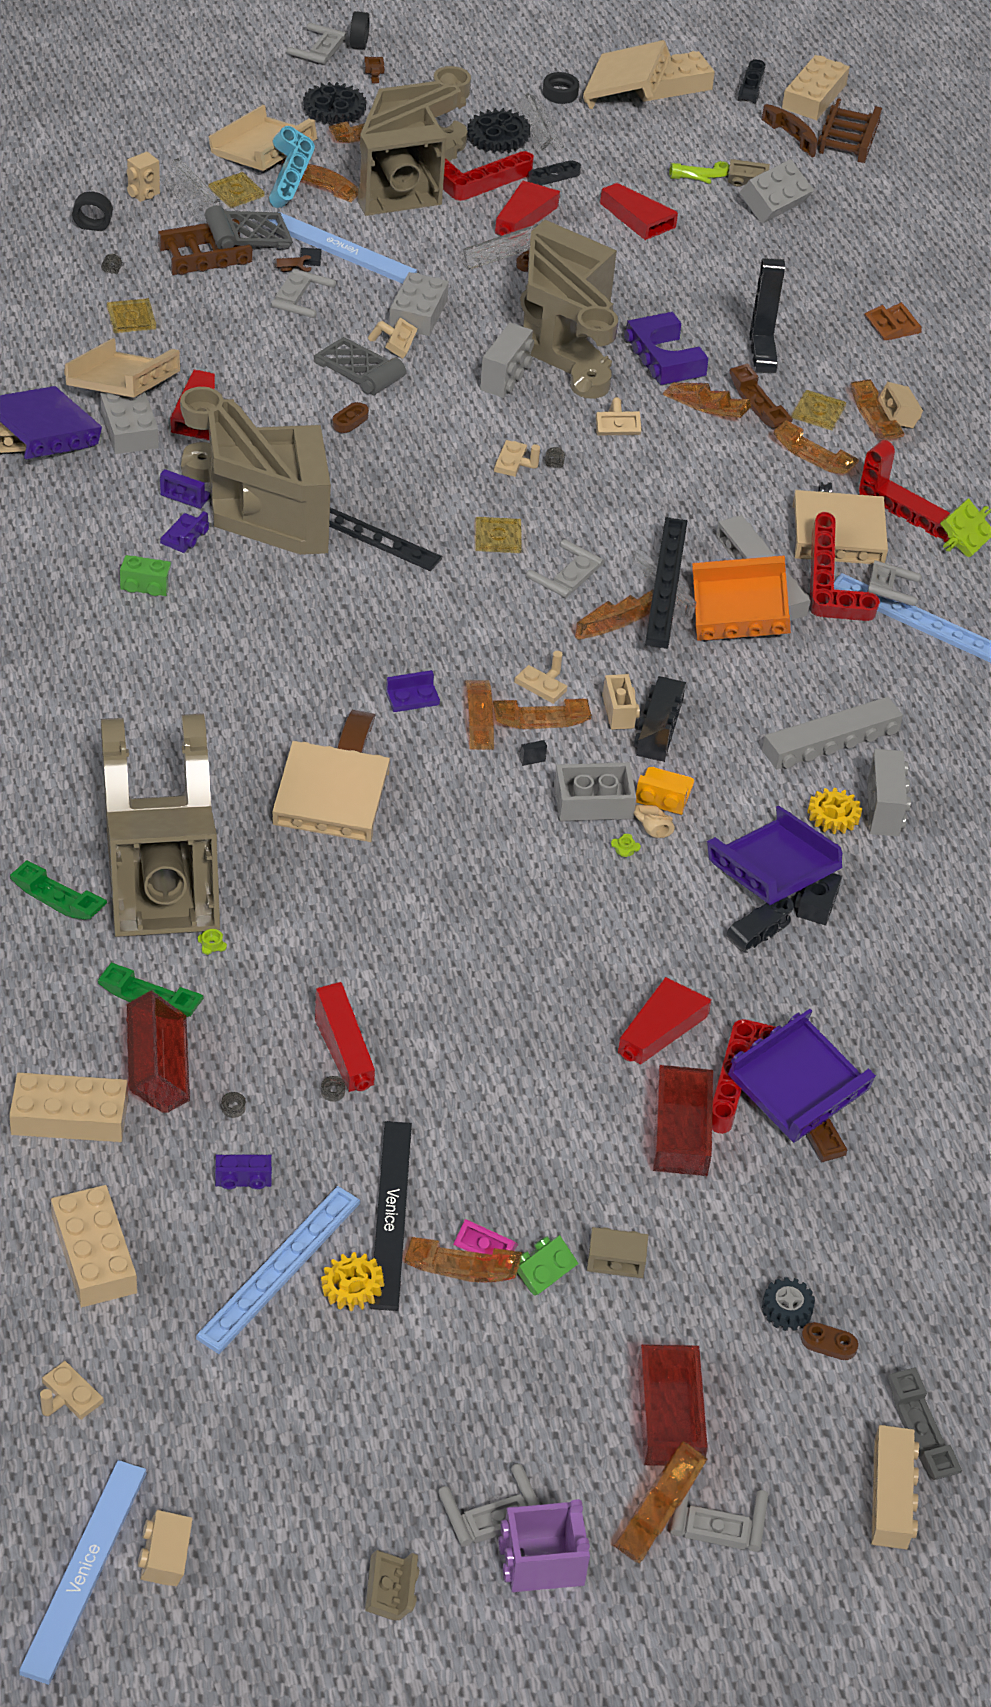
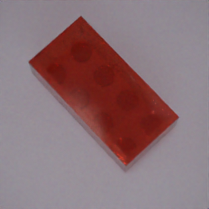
(157, 1052)
(683, 1120)
(671, 1401)

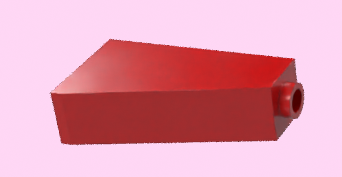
(526, 207)
(637, 211)
(178, 426)
(663, 1019)
(343, 1037)

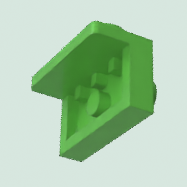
(145, 575)
(546, 1264)

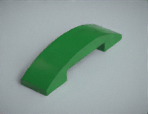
(34, 881)
(123, 984)

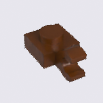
(375, 66)
(286, 263)

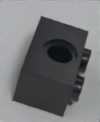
(818, 899)

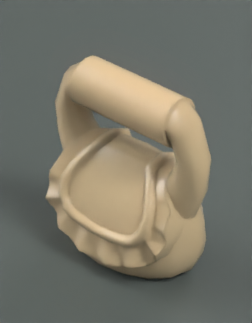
(654, 821)

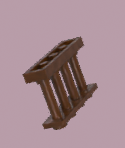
(865, 139)
(200, 261)

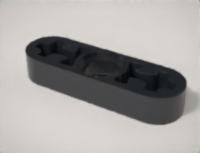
(564, 171)

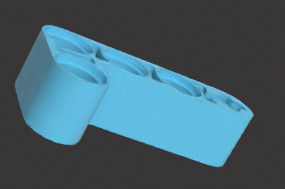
(298, 151)

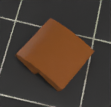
(893, 322)

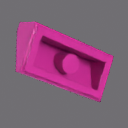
(481, 1240)

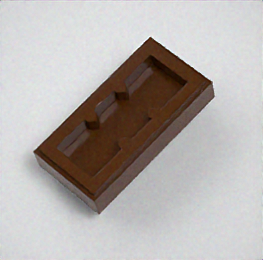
(827, 1142)

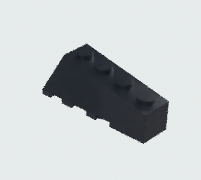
(660, 718)

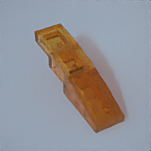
(703, 399)
(613, 617)
(660, 1502)

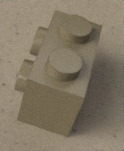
(617, 1252)

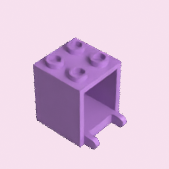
(552, 1546)

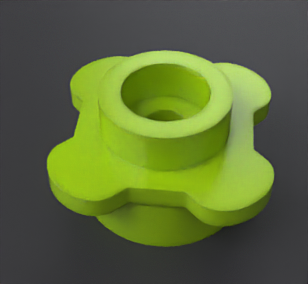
(623, 849)
(209, 936)

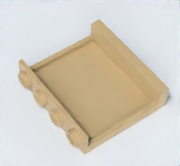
(627, 71)
(251, 139)
(120, 372)
(858, 530)
(330, 791)

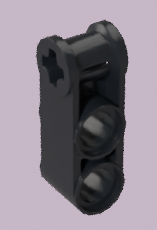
(752, 81)
(760, 924)

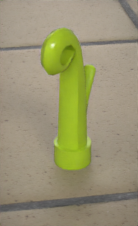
(702, 174)

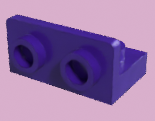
(183, 489)
(186, 532)
(412, 691)
(243, 1171)

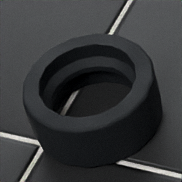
(359, 30)
(560, 96)
(95, 199)

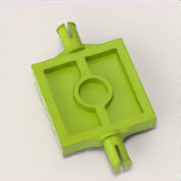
(967, 528)

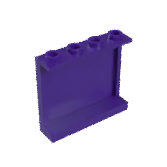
(48, 422)
(777, 857)
(798, 1077)

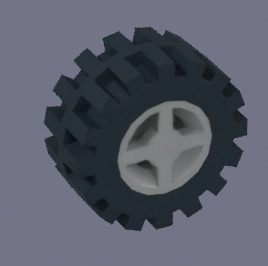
(793, 1294)

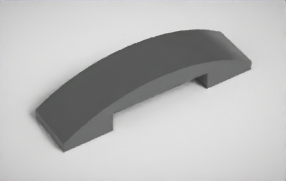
(915, 1414)

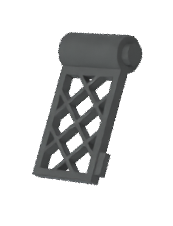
(226, 230)
(376, 376)

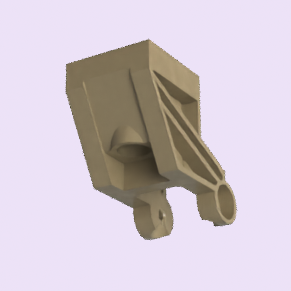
(407, 147)
(568, 303)
(260, 479)
(161, 846)

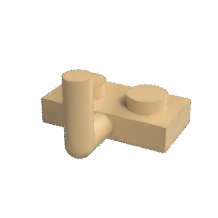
(400, 336)
(618, 422)
(513, 457)
(543, 684)
(69, 1391)

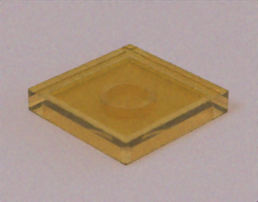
(236, 190)
(131, 315)
(819, 410)
(498, 534)

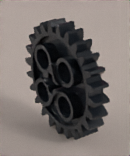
(345, 101)
(498, 130)

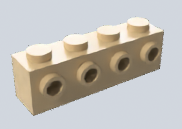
(893, 1487)

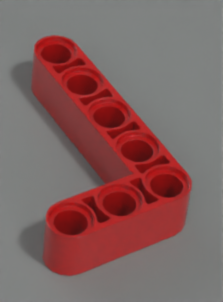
(487, 177)
(897, 498)
(833, 598)
(728, 1092)

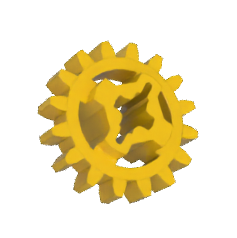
(832, 810)
(353, 1281)

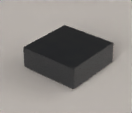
(315, 254)
(533, 752)

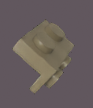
(742, 171)
(392, 1585)

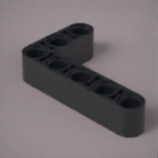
(765, 315)

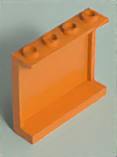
(741, 598)

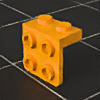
(664, 789)

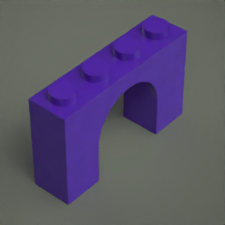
(664, 364)

